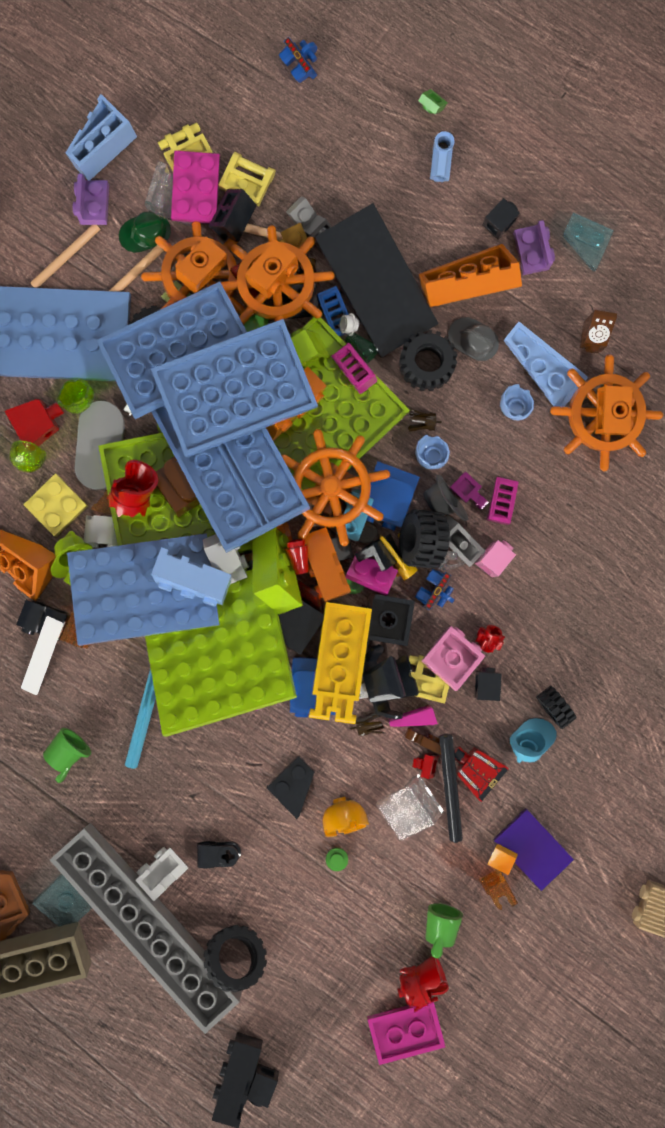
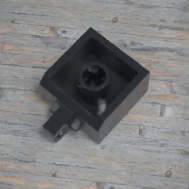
(399, 609)

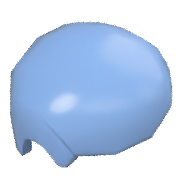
(516, 403)
(432, 452)

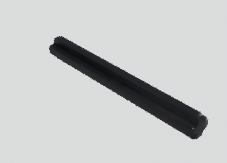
(451, 787)

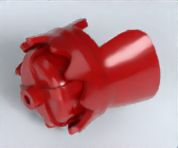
(132, 493)
(422, 982)

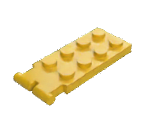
(340, 661)

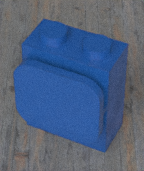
(392, 495)
(303, 677)

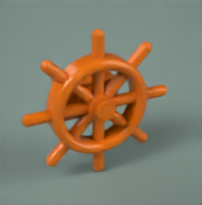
(197, 268)
(270, 271)
(612, 412)
(335, 485)

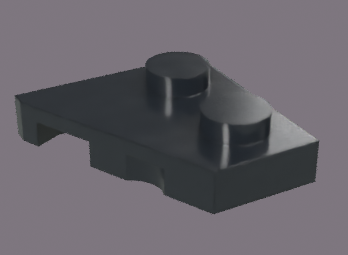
(293, 785)

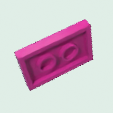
(195, 186)
(405, 1033)

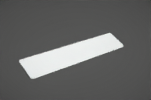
(42, 655)

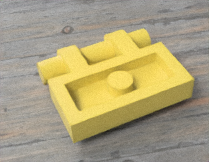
(194, 144)
(429, 687)

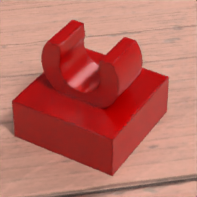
(428, 765)

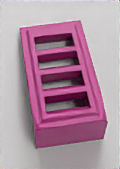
(367, 381)
(491, 516)
(416, 717)

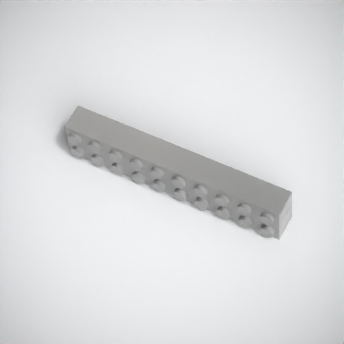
(144, 926)

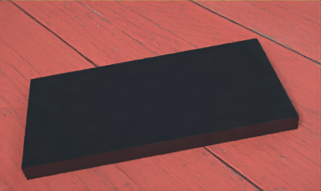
(376, 279)

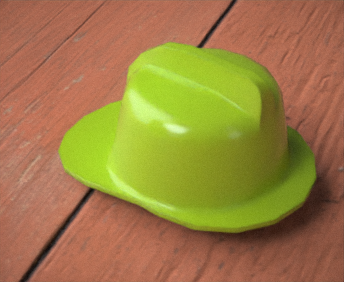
(69, 543)

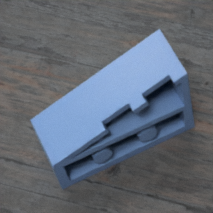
(100, 139)
(191, 578)

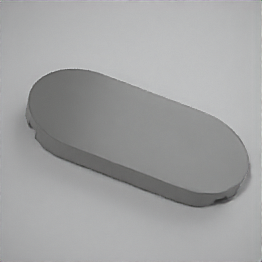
(97, 426)

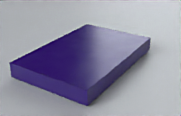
(537, 850)

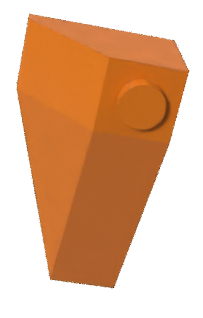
(26, 563)

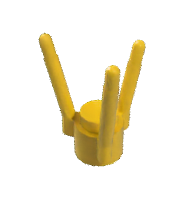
(403, 570)

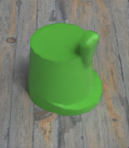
(65, 751)
(442, 927)

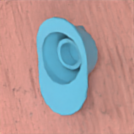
(532, 739)

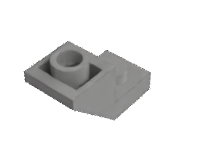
(312, 223)

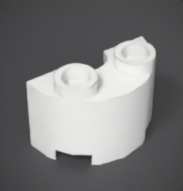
(99, 531)
(161, 873)

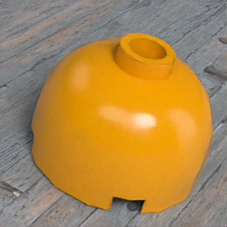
(344, 817)

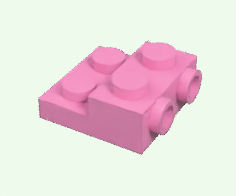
(453, 657)

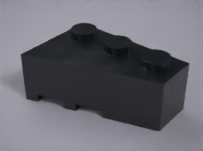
(236, 1080)

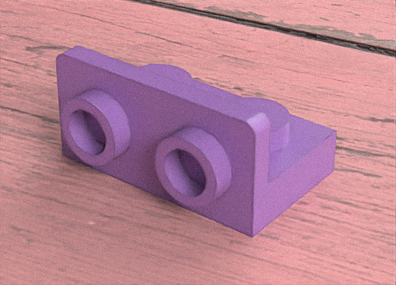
(91, 201)
(534, 248)

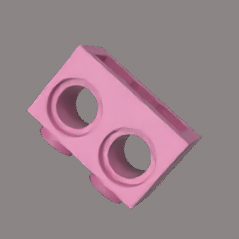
(496, 558)

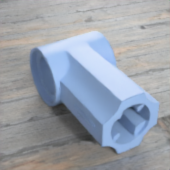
(442, 157)

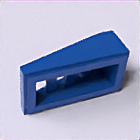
(325, 295)

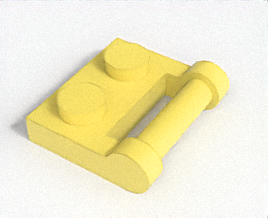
(252, 186)

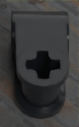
(212, 854)

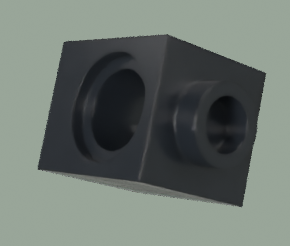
(501, 218)
(488, 684)
(263, 1086)

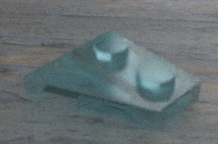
(587, 239)

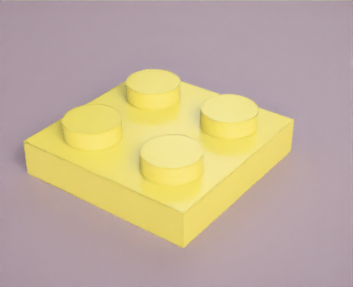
(55, 505)

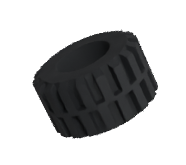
(433, 343)
(424, 538)

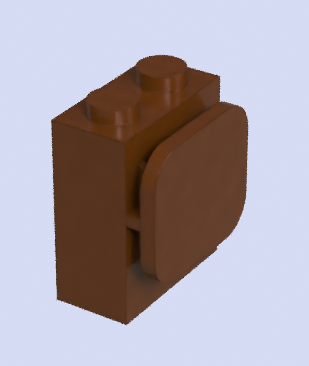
(176, 488)

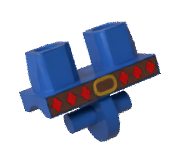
(292, 53)
(439, 580)

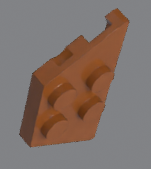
(12, 904)

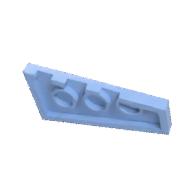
(543, 365)

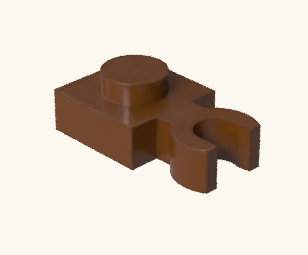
(430, 742)

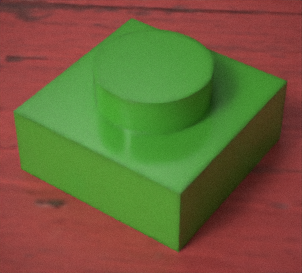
(432, 102)

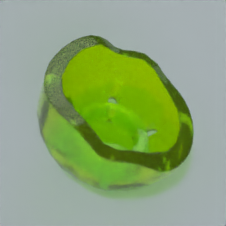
(75, 396)
(21, 457)

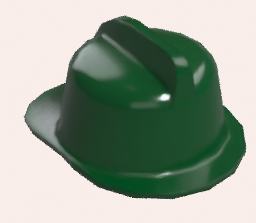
(140, 232)

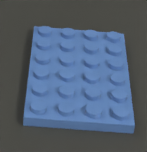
(166, 336)
(234, 388)
(120, 598)

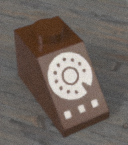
(597, 331)

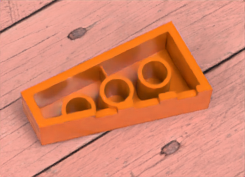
(471, 276)

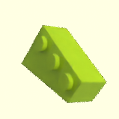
(308, 346)
(273, 573)

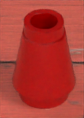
(298, 555)

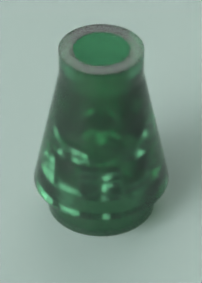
(363, 347)

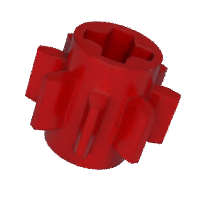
(490, 638)

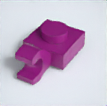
(467, 489)

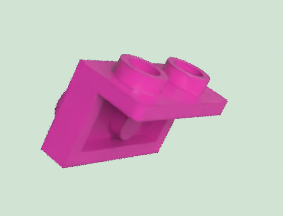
(370, 575)

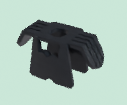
(387, 681)

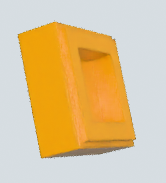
(502, 859)

